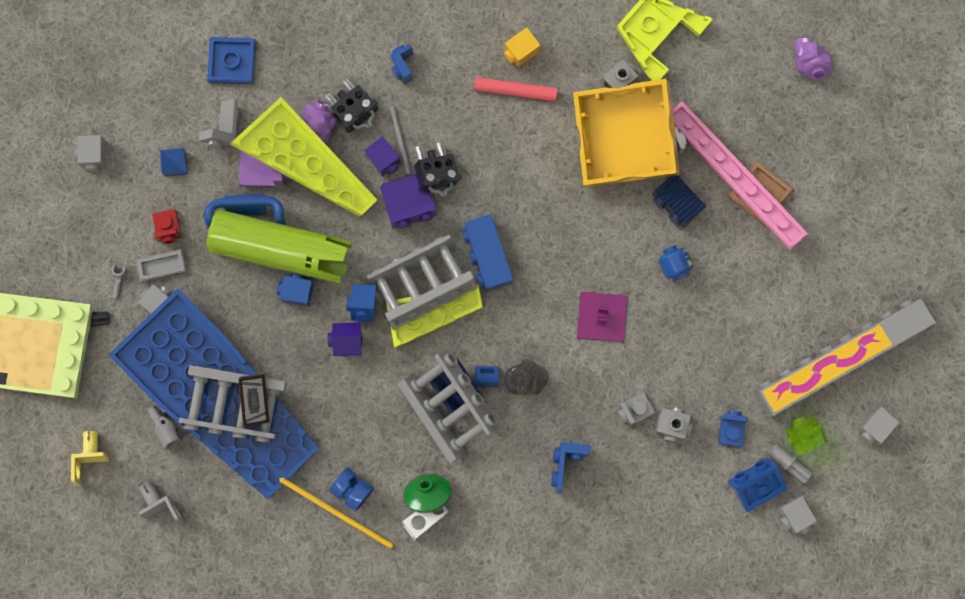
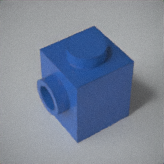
(295, 290)
(362, 302)

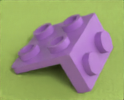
(256, 173)

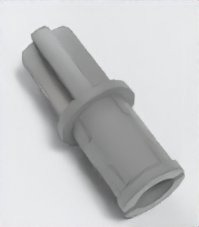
(789, 463)

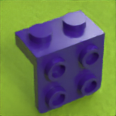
(406, 203)

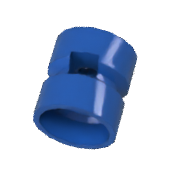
(351, 489)

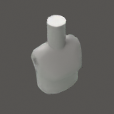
(164, 429)

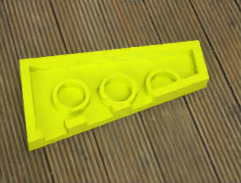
(437, 318)

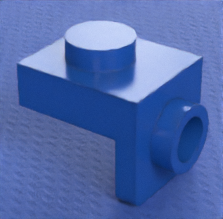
(400, 68)

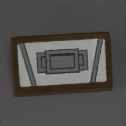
(254, 400)

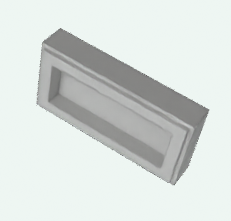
(161, 265)

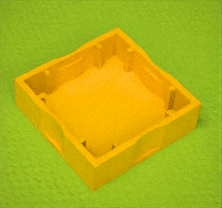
(626, 133)

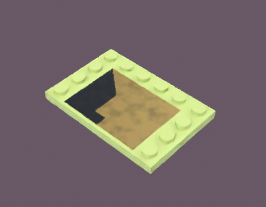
(42, 344)

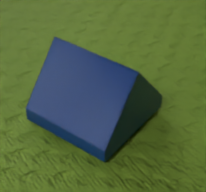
(487, 376)

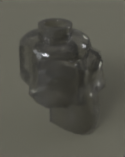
(526, 378)

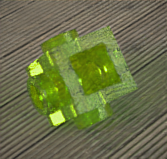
(805, 435)

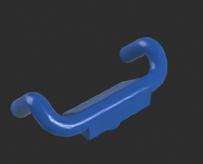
(245, 205)

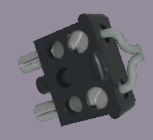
(356, 113)
(436, 171)

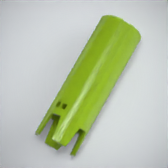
(278, 246)

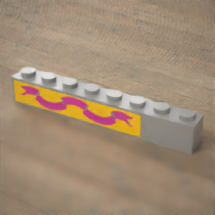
(844, 358)

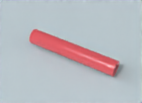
(515, 89)

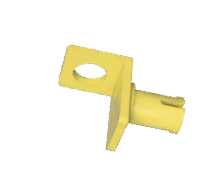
(89, 454)

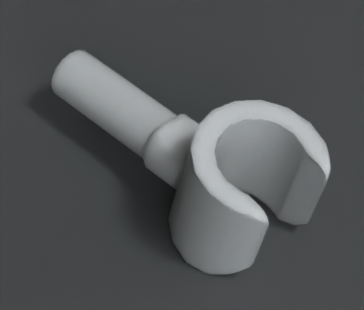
(118, 279)

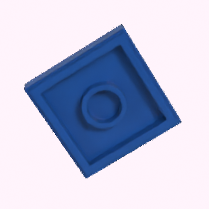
(231, 60)

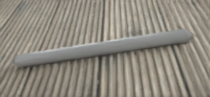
(400, 141)

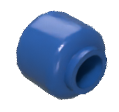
(675, 263)

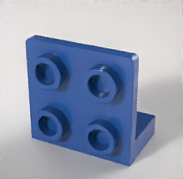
(575, 452)

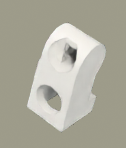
(420, 522)

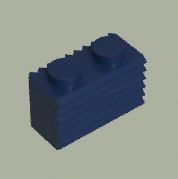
(678, 201)

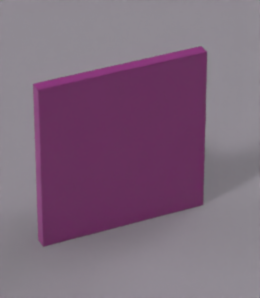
(602, 316)

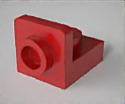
(166, 226)

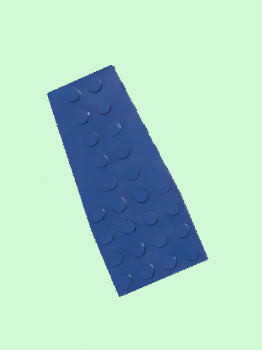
(159, 362)

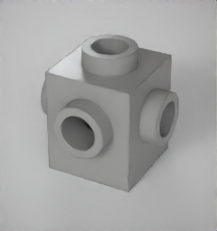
(665, 428)

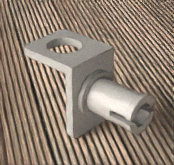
(157, 504)

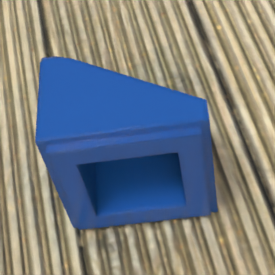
(173, 162)

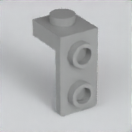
(227, 126)

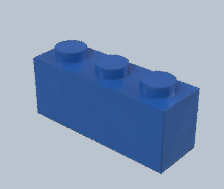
(487, 253)

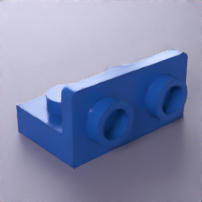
(758, 484)

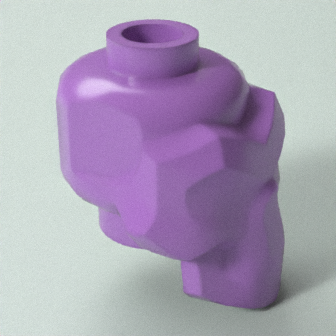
(812, 59)
(319, 119)

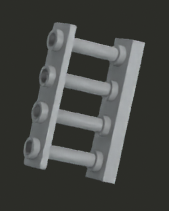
(439, 295)
(225, 381)
(431, 417)

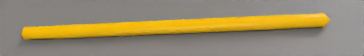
(337, 513)

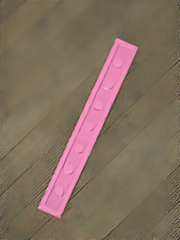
(738, 177)

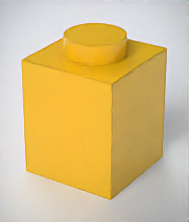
(521, 48)

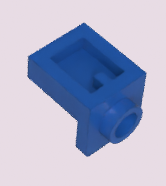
(732, 429)

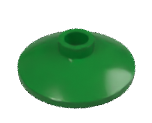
(427, 493)

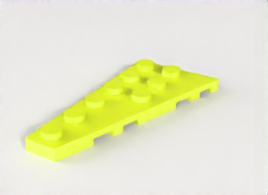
(294, 149)

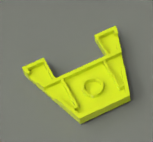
(650, 25)

